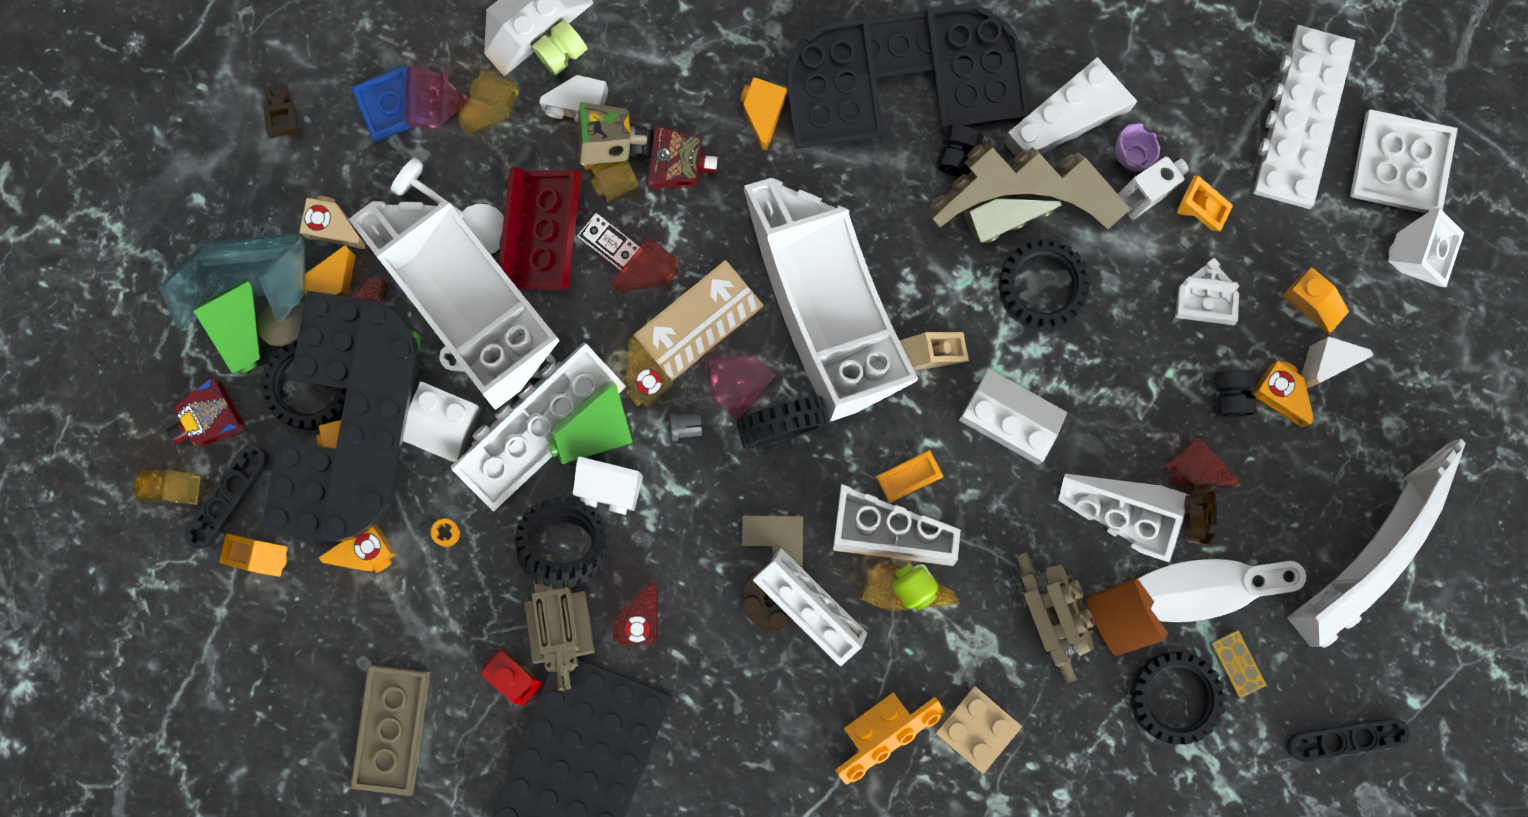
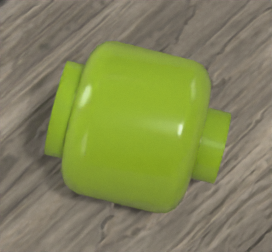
(915, 586)

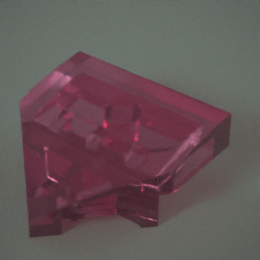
(430, 98)
(737, 381)

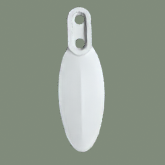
(1214, 587)

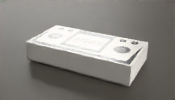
(608, 241)

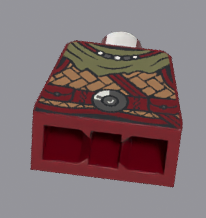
(677, 160)

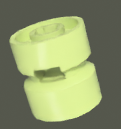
(559, 47)

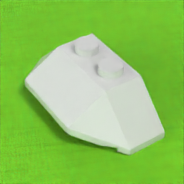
(519, 23)

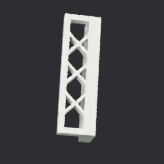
(811, 607)

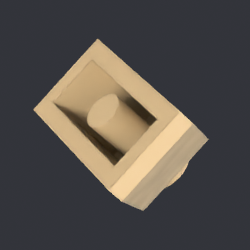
(935, 349)

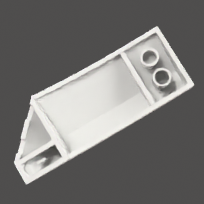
(459, 293)
(827, 298)
(1385, 555)

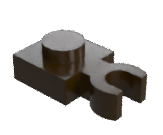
(280, 115)

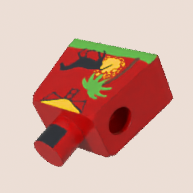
(511, 676)

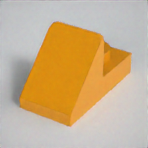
(1205, 204)

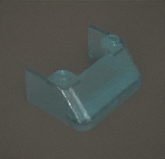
(270, 262)

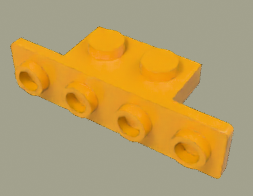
(884, 730)

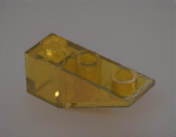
(879, 590)

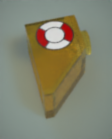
(644, 376)

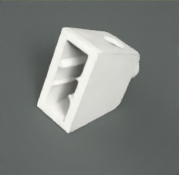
(1153, 185)

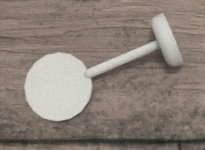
(482, 219)

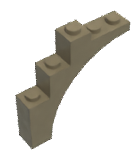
(1030, 174)

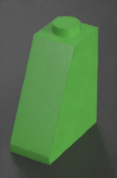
(232, 325)
(591, 427)

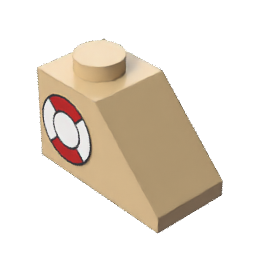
(328, 223)

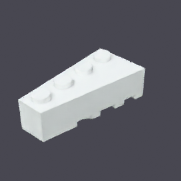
(1077, 107)

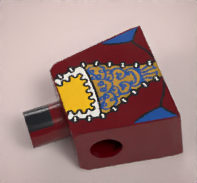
(206, 416)

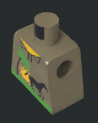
(606, 134)

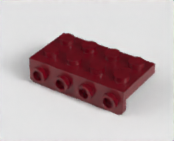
(539, 228)

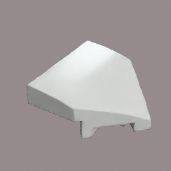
(1208, 296)

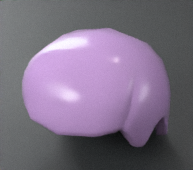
(1137, 148)

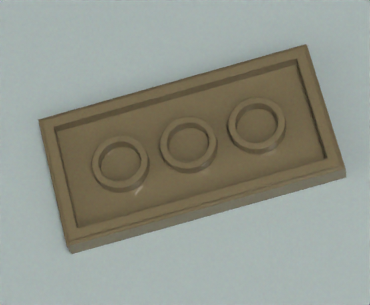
(390, 730)

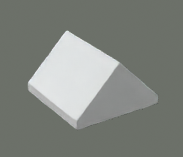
(1330, 358)

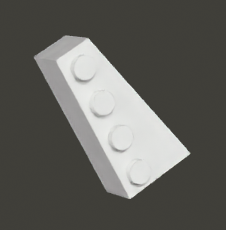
(891, 531)

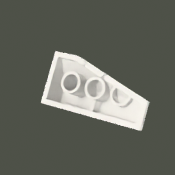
(1139, 512)

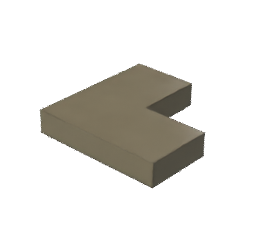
(775, 532)

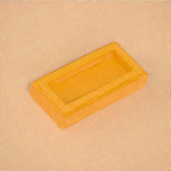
(909, 476)

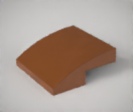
(1126, 617)

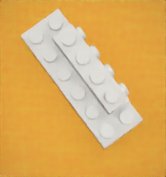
(1303, 116)
(517, 441)

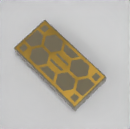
(1237, 664)

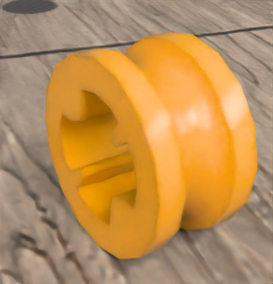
(435, 534)

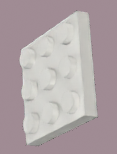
(1403, 162)

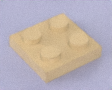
(978, 729)

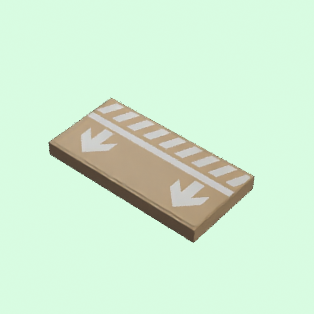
(698, 320)

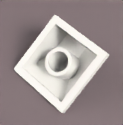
(1427, 248)

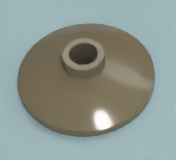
(280, 331)

